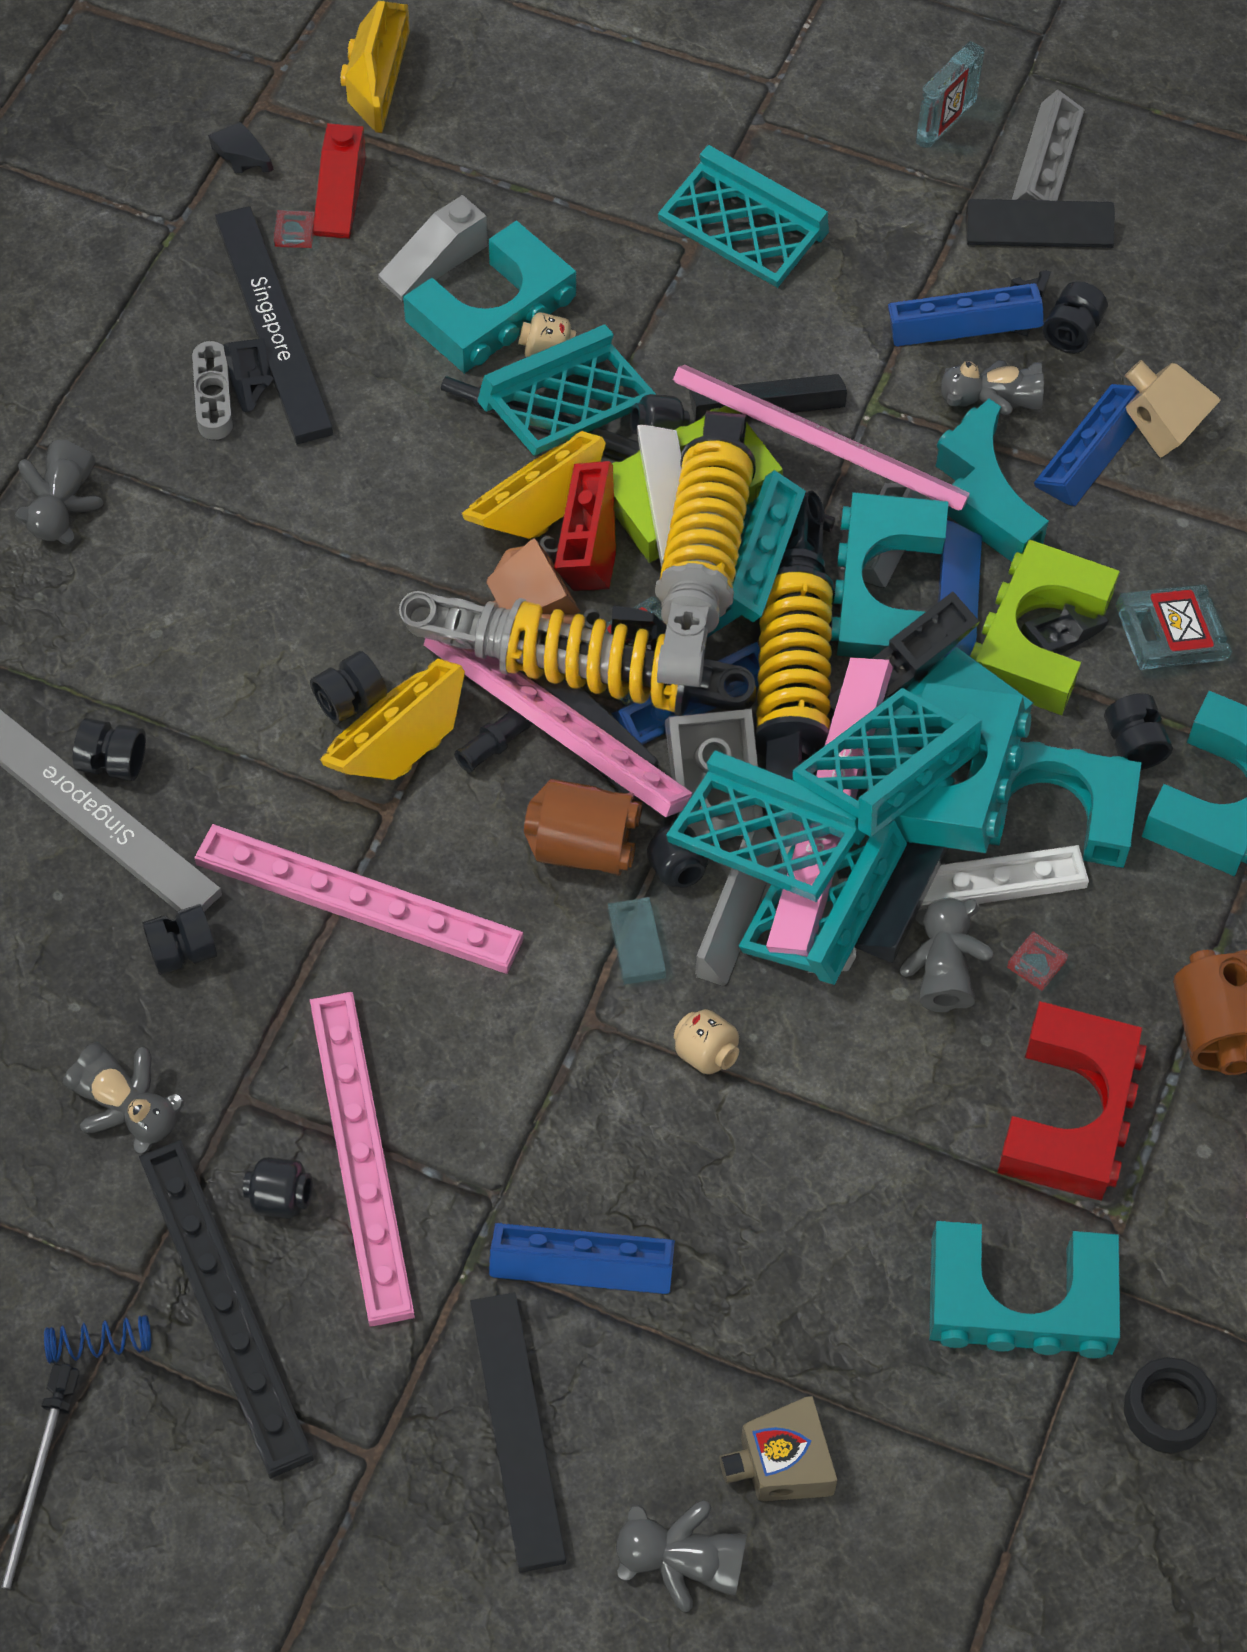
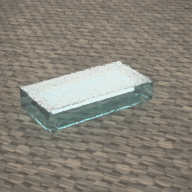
(636, 940)

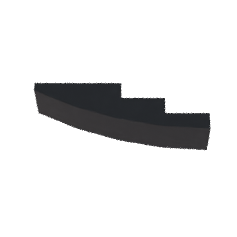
(923, 643)

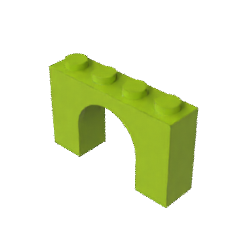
(631, 493)
(1041, 580)

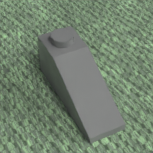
(437, 247)

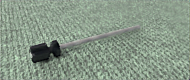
(60, 1383)

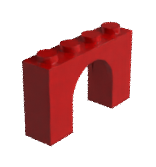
(1080, 1157)

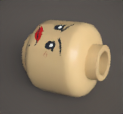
(544, 333)
(706, 1041)

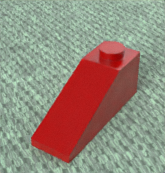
(339, 180)
(588, 528)

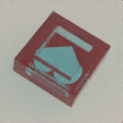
(294, 229)
(1037, 961)

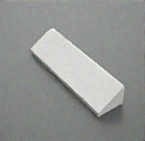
(662, 470)

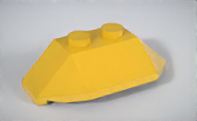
(376, 61)
(537, 492)
(400, 725)

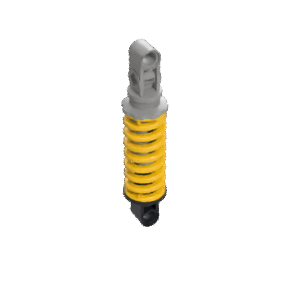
(703, 544)
(570, 651)

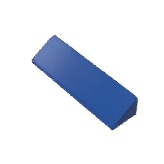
(966, 314)
(1089, 447)
(961, 573)
(648, 722)
(581, 1258)

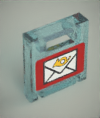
(949, 94)
(1183, 624)

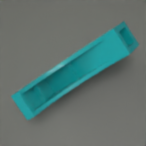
(992, 505)

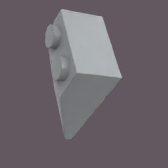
(691, 744)

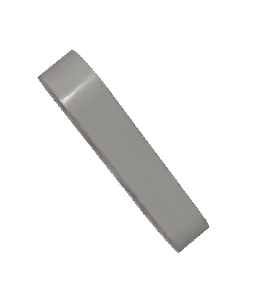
(204, 402)

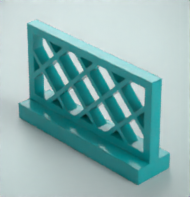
(765, 197)
(550, 371)
(762, 546)
(913, 773)
(775, 794)
(849, 912)

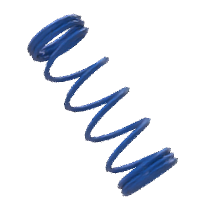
(50, 1339)

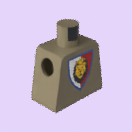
(784, 1455)

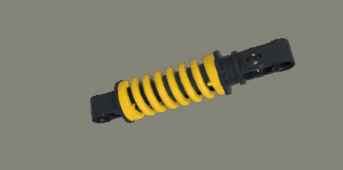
(796, 649)

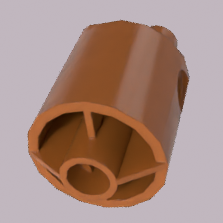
(582, 826)
(1214, 1010)

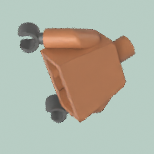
(531, 575)

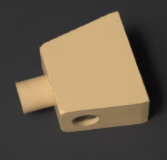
(1167, 405)

